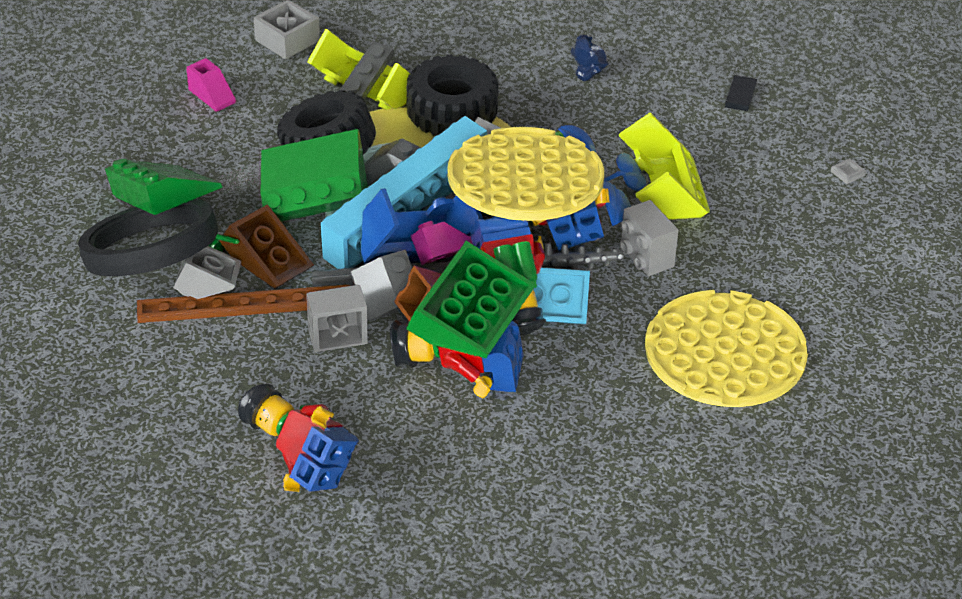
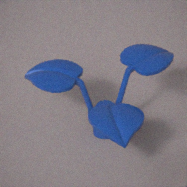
(628, 168)

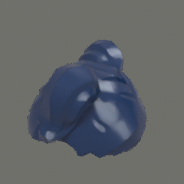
(589, 57)

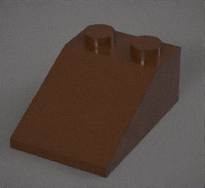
(266, 248)

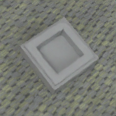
(848, 171)

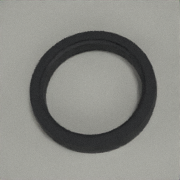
(150, 256)

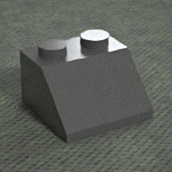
(382, 282)

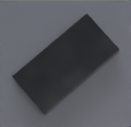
(741, 93)

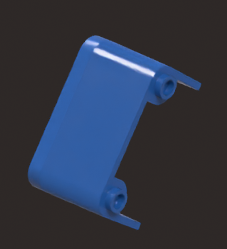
(391, 231)

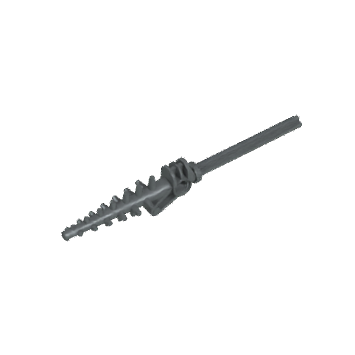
(551, 260)

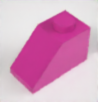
(437, 241)

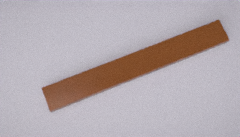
(225, 304)

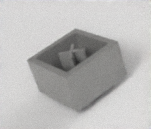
(286, 29)
(649, 238)
(337, 318)

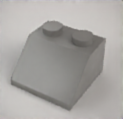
(207, 274)

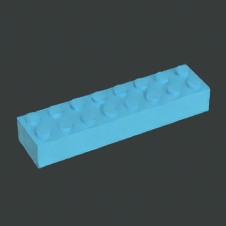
(409, 186)

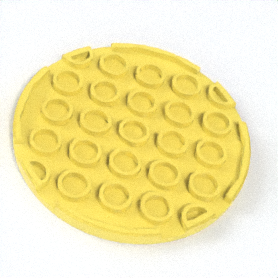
(525, 174)
(726, 348)

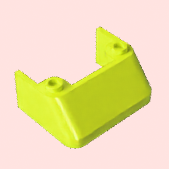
(338, 61)
(671, 169)

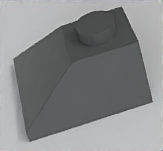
(388, 158)

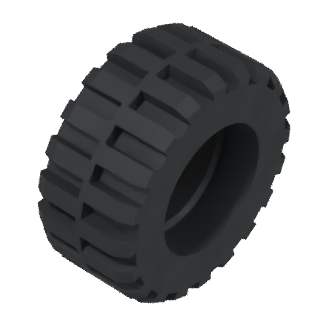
(448, 90)
(326, 116)

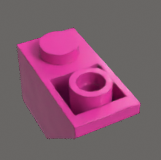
(209, 85)

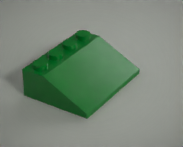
(312, 175)
(156, 185)
(470, 303)

